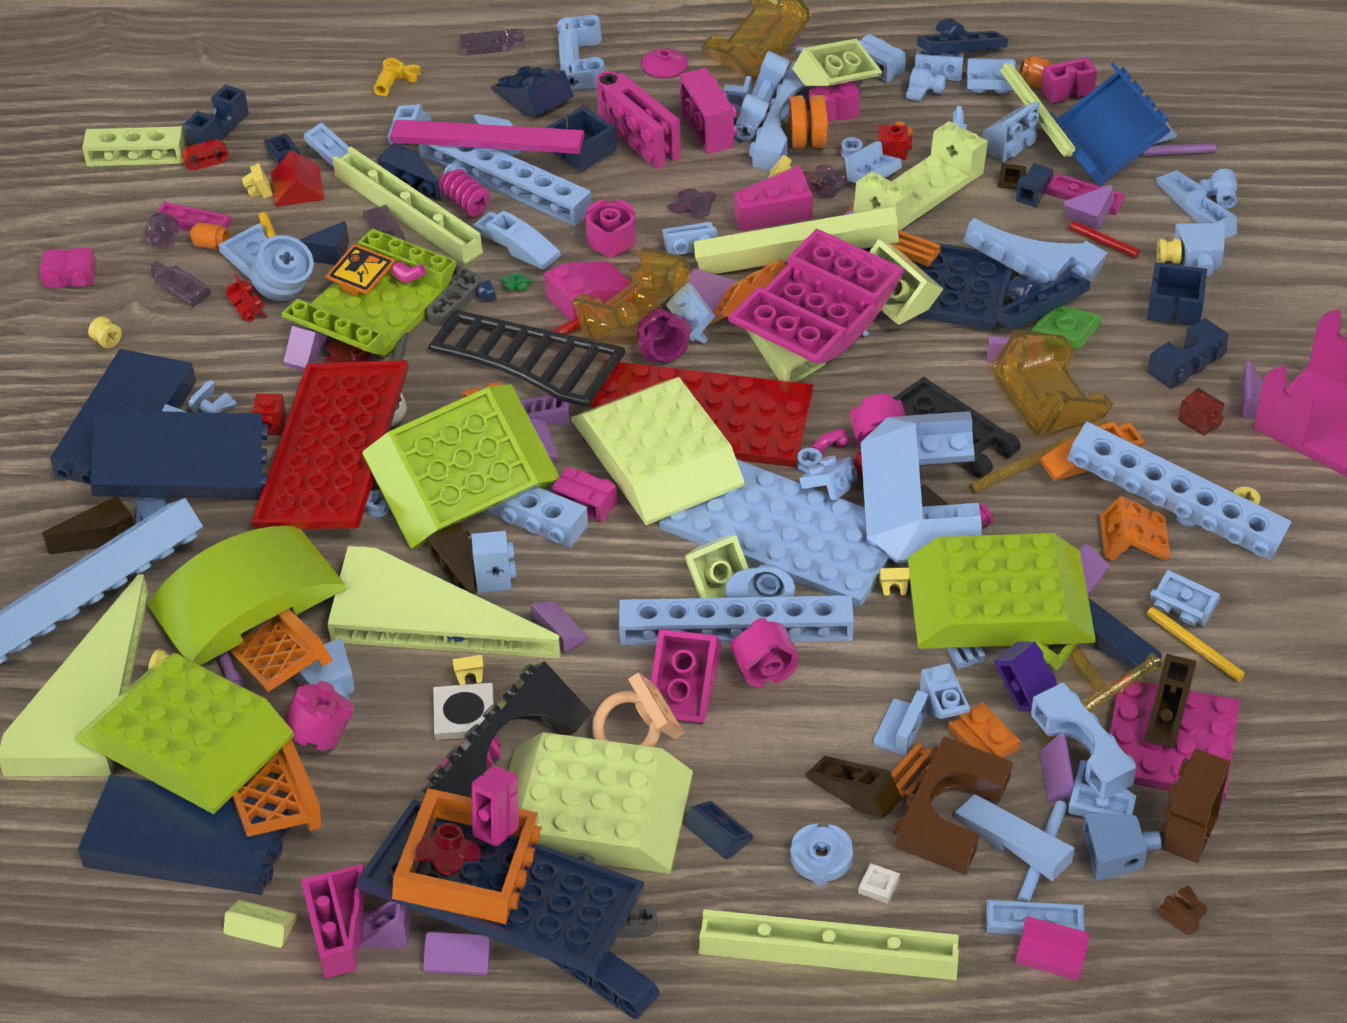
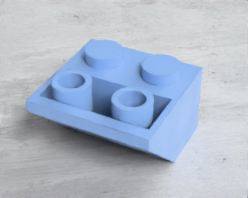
(1012, 132)

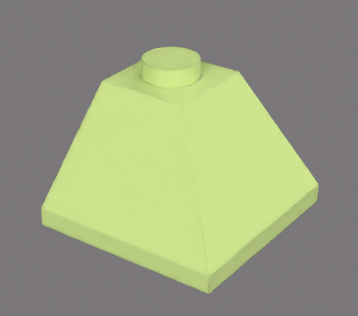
(714, 564)

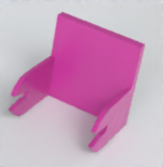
(1313, 408)

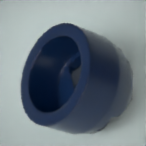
(485, 291)

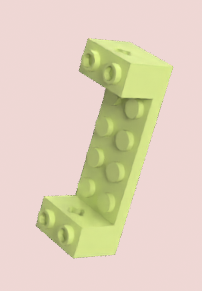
(954, 162)

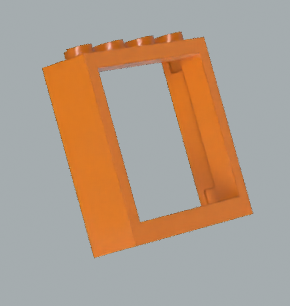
(455, 896)

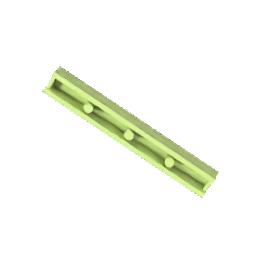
(408, 206)
(775, 243)
(829, 944)

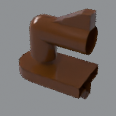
(1183, 910)

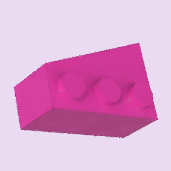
(774, 201)
(336, 917)

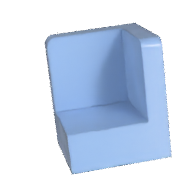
(737, 94)

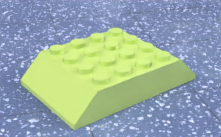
(661, 449)
(604, 798)

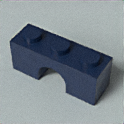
(227, 112)
(1202, 346)

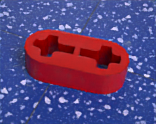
(204, 154)

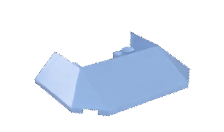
(893, 485)

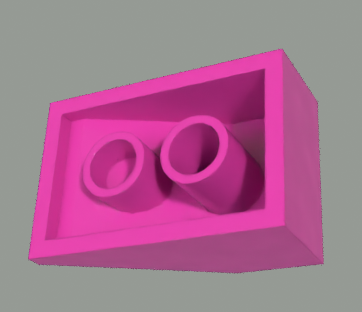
(590, 278)
(686, 672)

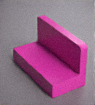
(1052, 948)

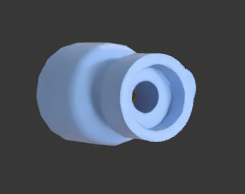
(922, 81)
(1224, 186)

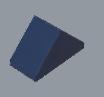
(328, 244)

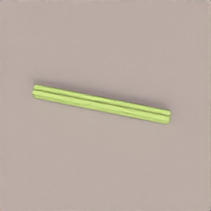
(1045, 120)

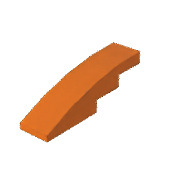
(740, 291)

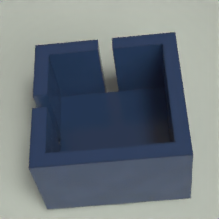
(598, 139)
(1177, 294)

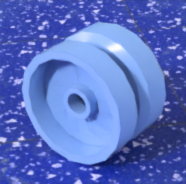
(281, 268)

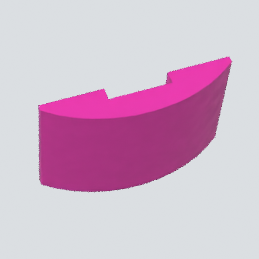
(820, 298)

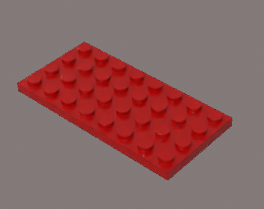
(756, 415)
(319, 461)

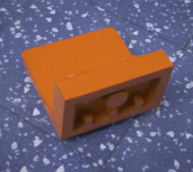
(1132, 524)

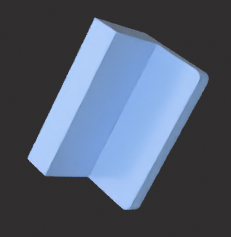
(902, 724)

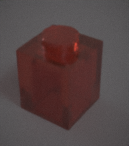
(1201, 412)

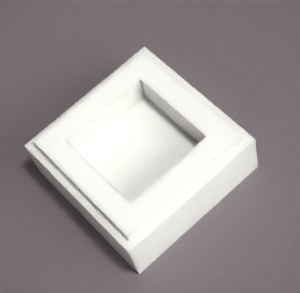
(879, 883)

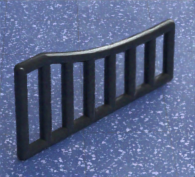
(523, 332)

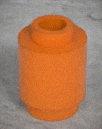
(208, 235)

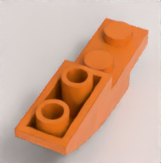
(1056, 460)

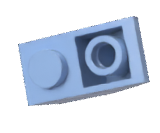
(943, 691)

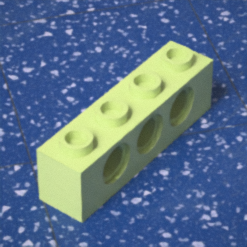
(133, 146)

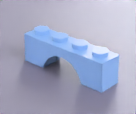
(1063, 713)

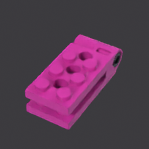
(638, 118)

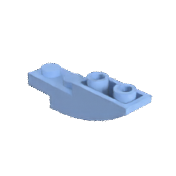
(519, 237)

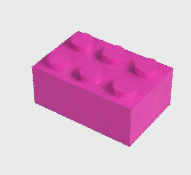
(707, 110)

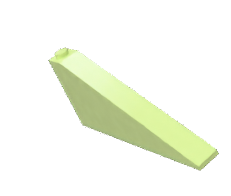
(410, 608)
(83, 686)

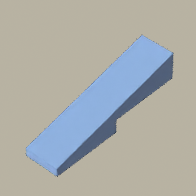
(1193, 201)
(1006, 830)

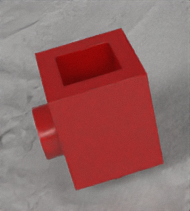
(895, 140)
(272, 411)

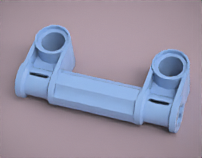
(580, 32)
(757, 102)

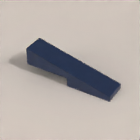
(1117, 639)

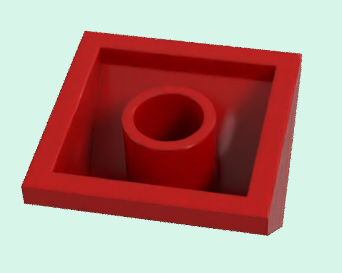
(296, 181)

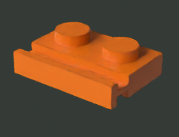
(984, 731)

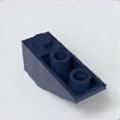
(410, 168)

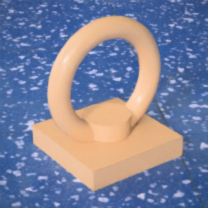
(650, 706)

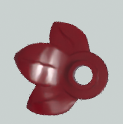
(345, 352)
(447, 849)

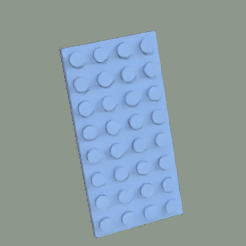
(791, 527)

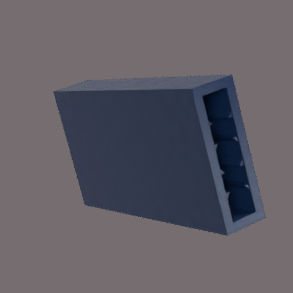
(130, 384)
(178, 454)
(165, 837)

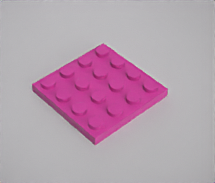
(1206, 725)

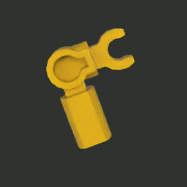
(394, 70)

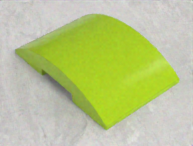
(239, 587)

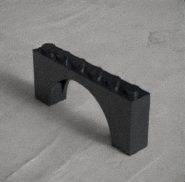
(535, 697)

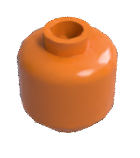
(1032, 70)

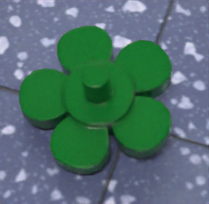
(516, 281)

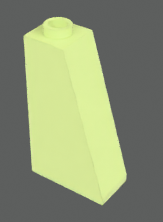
(784, 363)

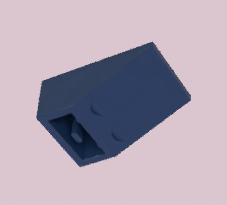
(534, 89)

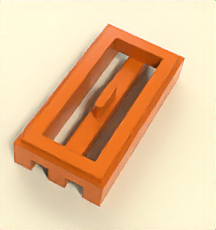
(917, 248)
(915, 752)

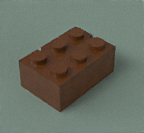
(1194, 804)

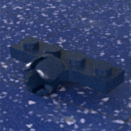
(955, 38)
(1034, 299)

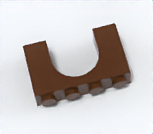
(951, 767)

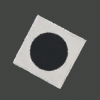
(460, 708)

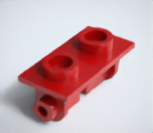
(244, 301)

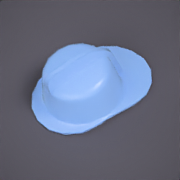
(762, 581)

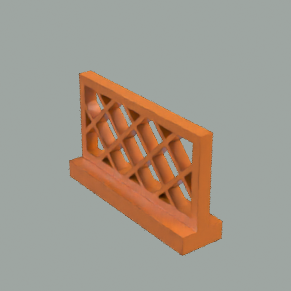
(294, 635)
(293, 781)

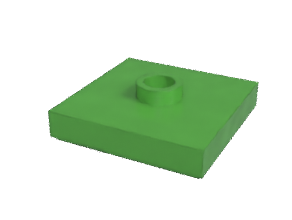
(1070, 322)

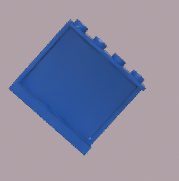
(1112, 126)

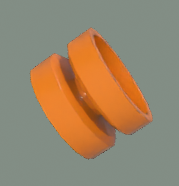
(808, 122)

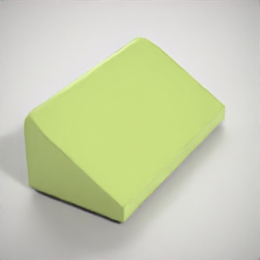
(259, 923)

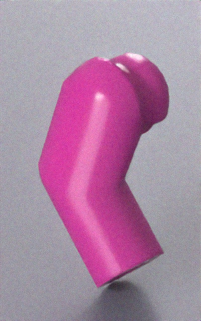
(406, 274)
(825, 440)

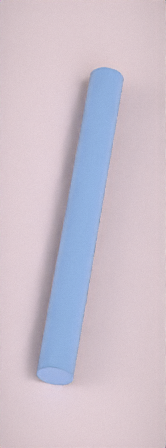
(1033, 875)

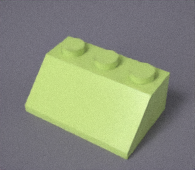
(835, 64)
(914, 290)

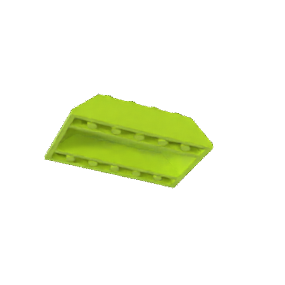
(999, 591)
(189, 731)

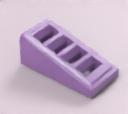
(556, 413)

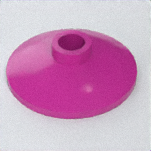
(664, 63)

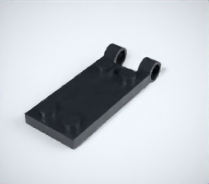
(928, 398)

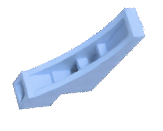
(1036, 258)

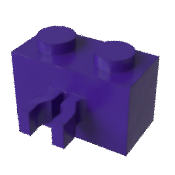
(1024, 673)

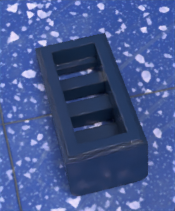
(280, 147)

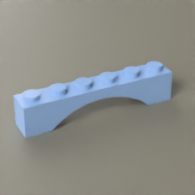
(770, 138)

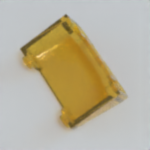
(769, 26)
(654, 281)
(1039, 386)

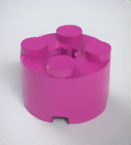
(610, 227)
(873, 413)
(765, 653)
(318, 715)

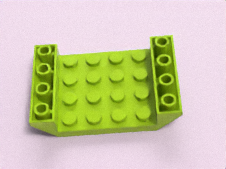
(390, 308)
(459, 462)

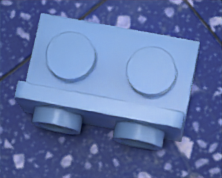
(943, 64)

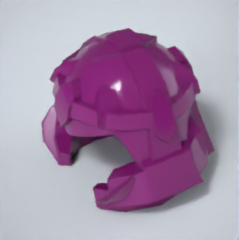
(663, 336)

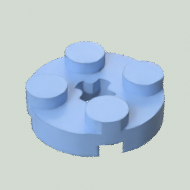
(821, 868)

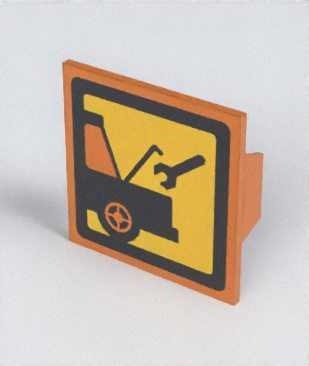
(360, 270)

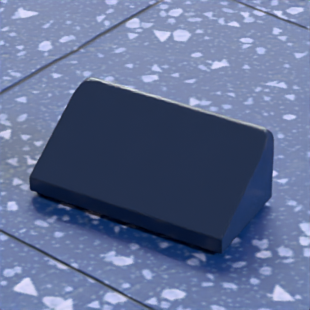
(717, 829)

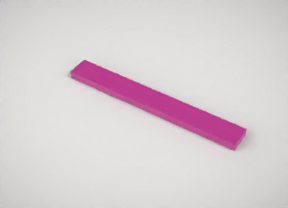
(487, 136)

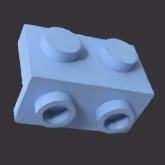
(986, 74)
(870, 160)
(681, 239)
(694, 309)
(837, 474)
(1184, 598)

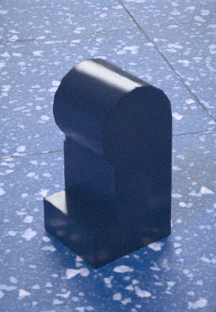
(1036, 182)

